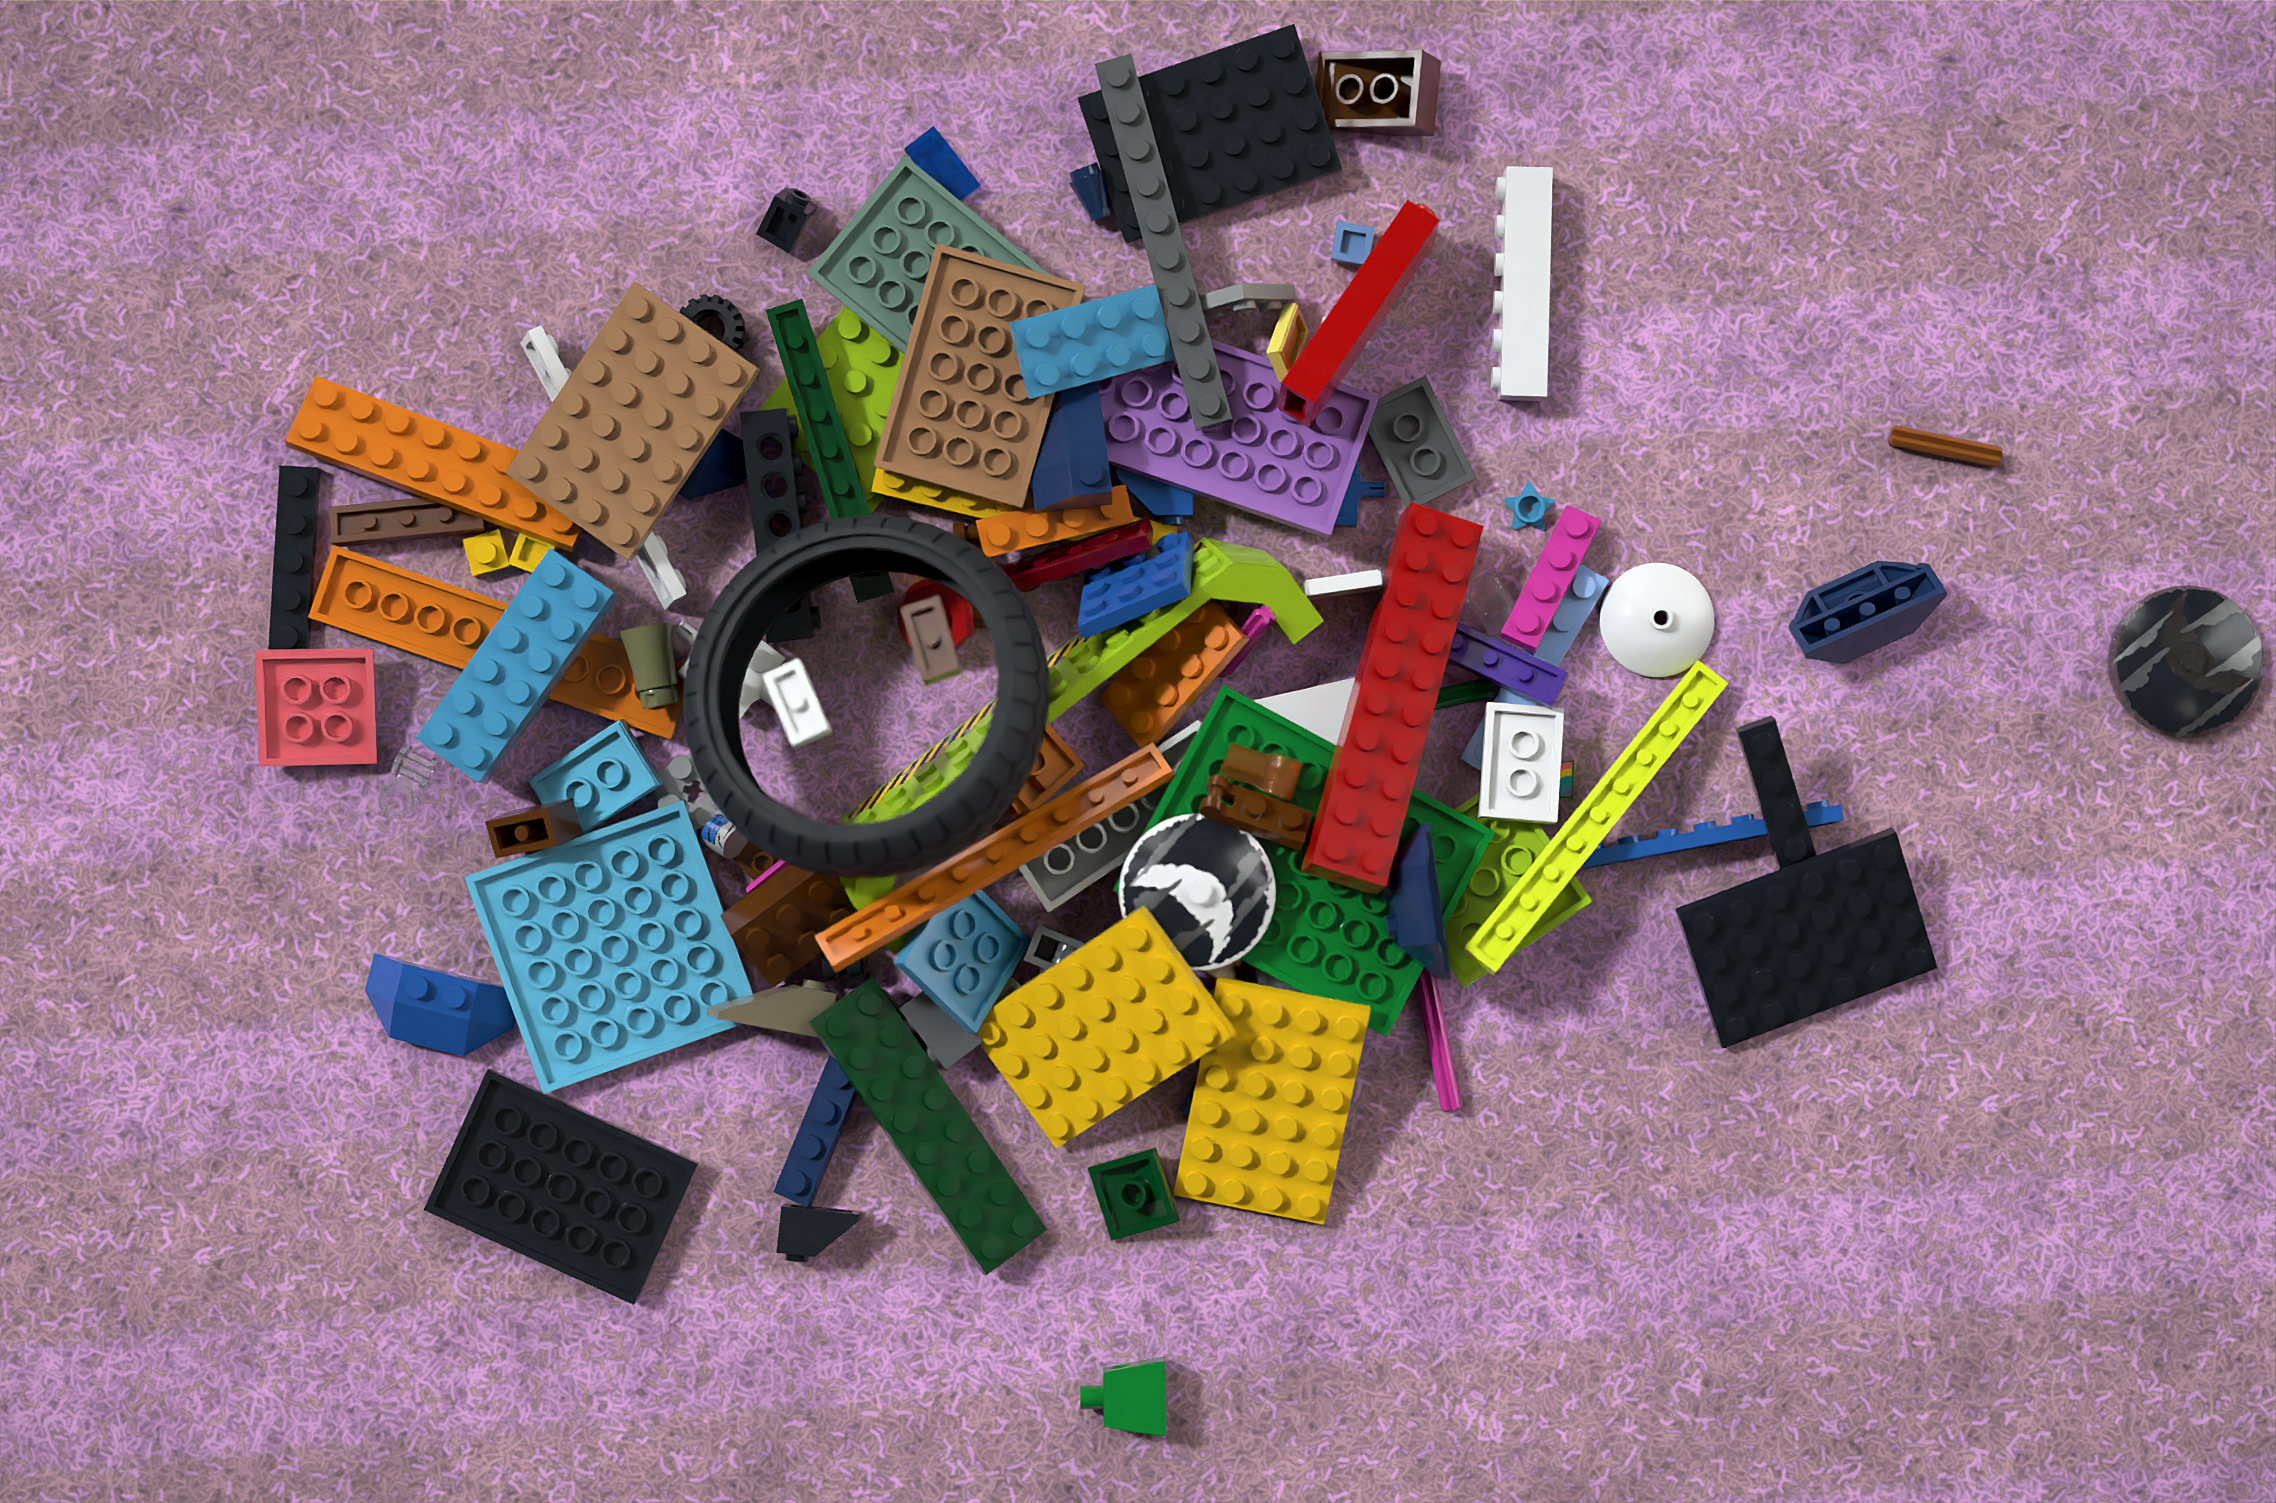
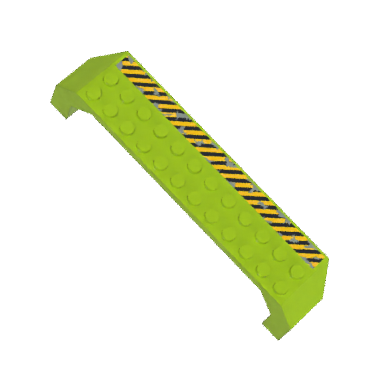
(1081, 665)

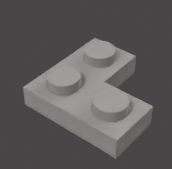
(1246, 298)

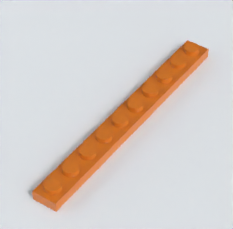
(994, 857)

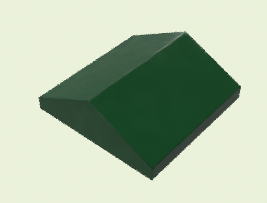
(1133, 1193)

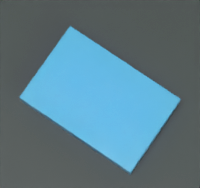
(600, 776)

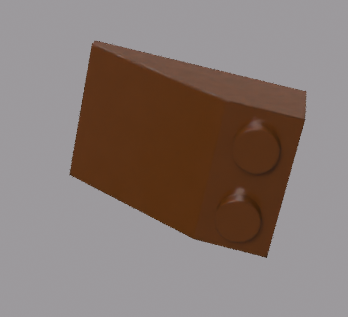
(1379, 91)

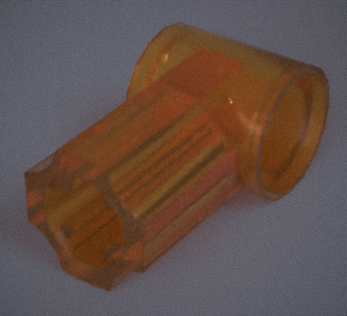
(1271, 773)

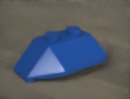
(437, 1006)

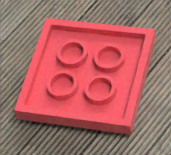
(316, 706)

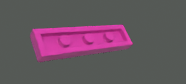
(1550, 579)

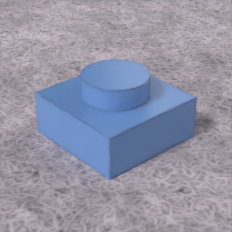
(1352, 243)

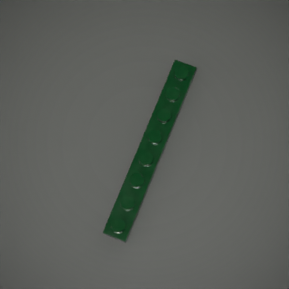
(823, 429)

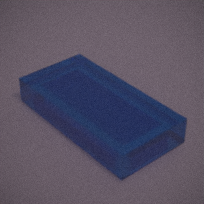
(942, 164)

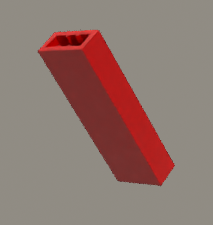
(1358, 313)

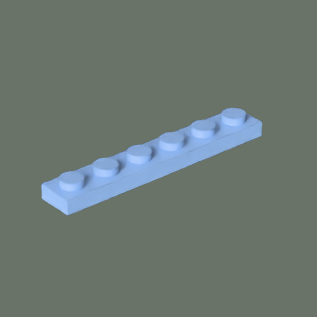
(1560, 635)

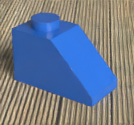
(1158, 499)

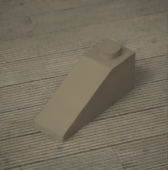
(779, 1008)

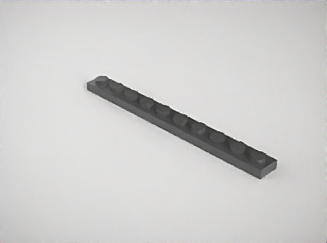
(1163, 242)

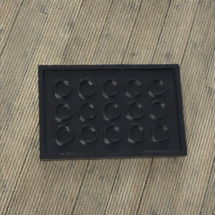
(1224, 128)
(1806, 938)
(561, 1186)

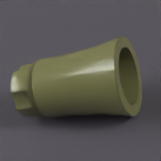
(652, 663)

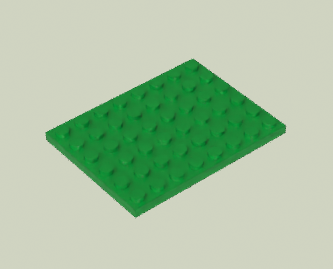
(1321, 932)

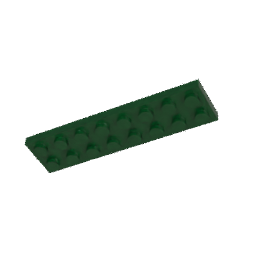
(928, 1126)

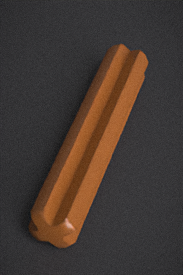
(1945, 446)

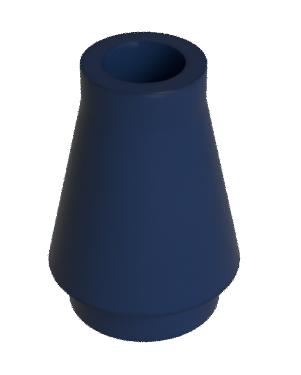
(1091, 190)

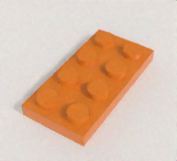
(1173, 673)

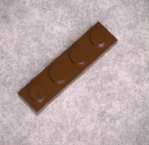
(398, 522)

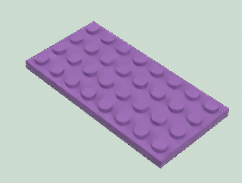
(1252, 463)

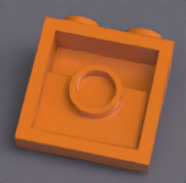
(1051, 771)

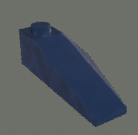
(1073, 454)

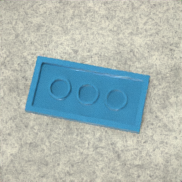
(1091, 341)

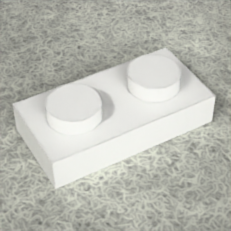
(797, 703)

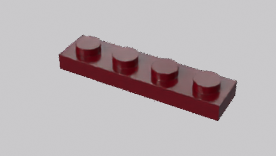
(1082, 554)

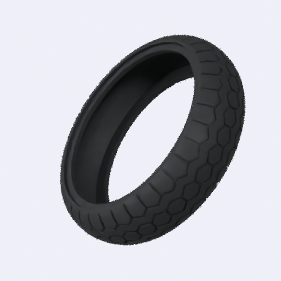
(763, 594)

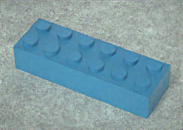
(517, 667)

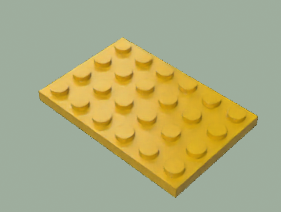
(1102, 1027)
(1272, 1102)

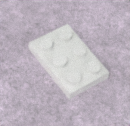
(1521, 763)

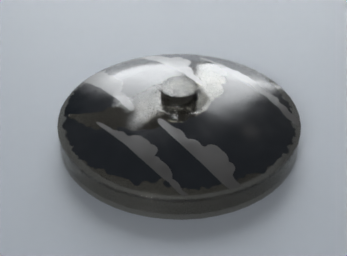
(2185, 662)

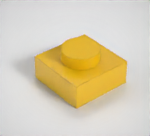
(528, 552)
(486, 553)

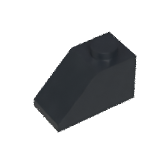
(811, 1229)

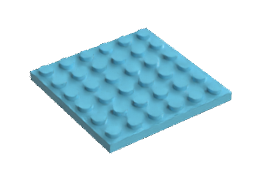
(610, 945)

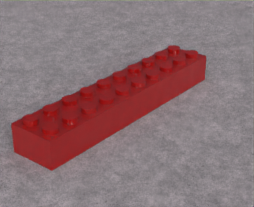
(1392, 699)

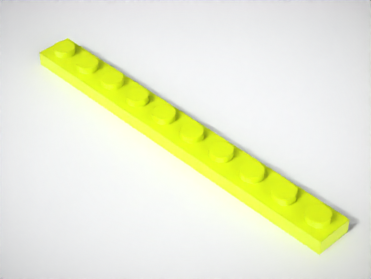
(1595, 817)

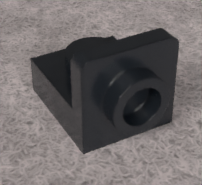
(786, 218)

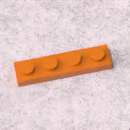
(1029, 529)

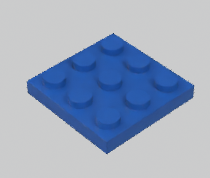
(1136, 584)

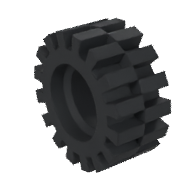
(724, 310)

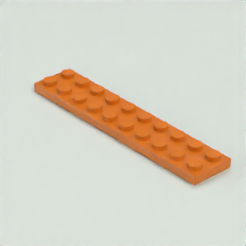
(454, 622)

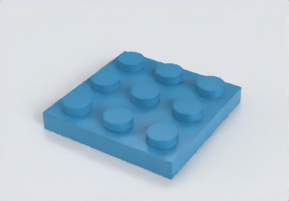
(964, 958)

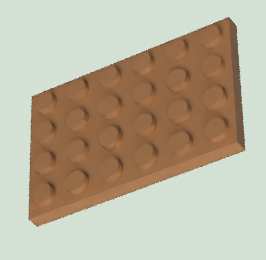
(960, 391)
(633, 421)

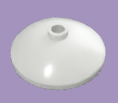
(1630, 627)

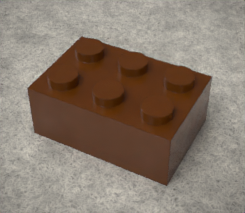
(782, 918)

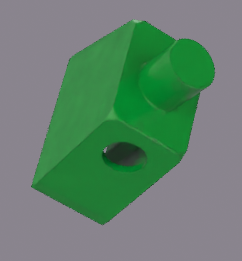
(1131, 1396)

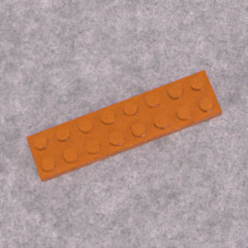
(423, 460)

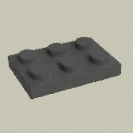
(1418, 444)

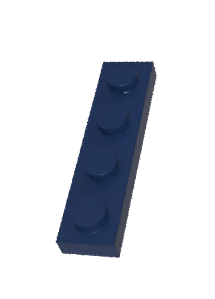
(817, 1136)

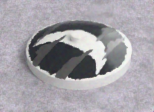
(1202, 886)

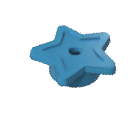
(1539, 506)

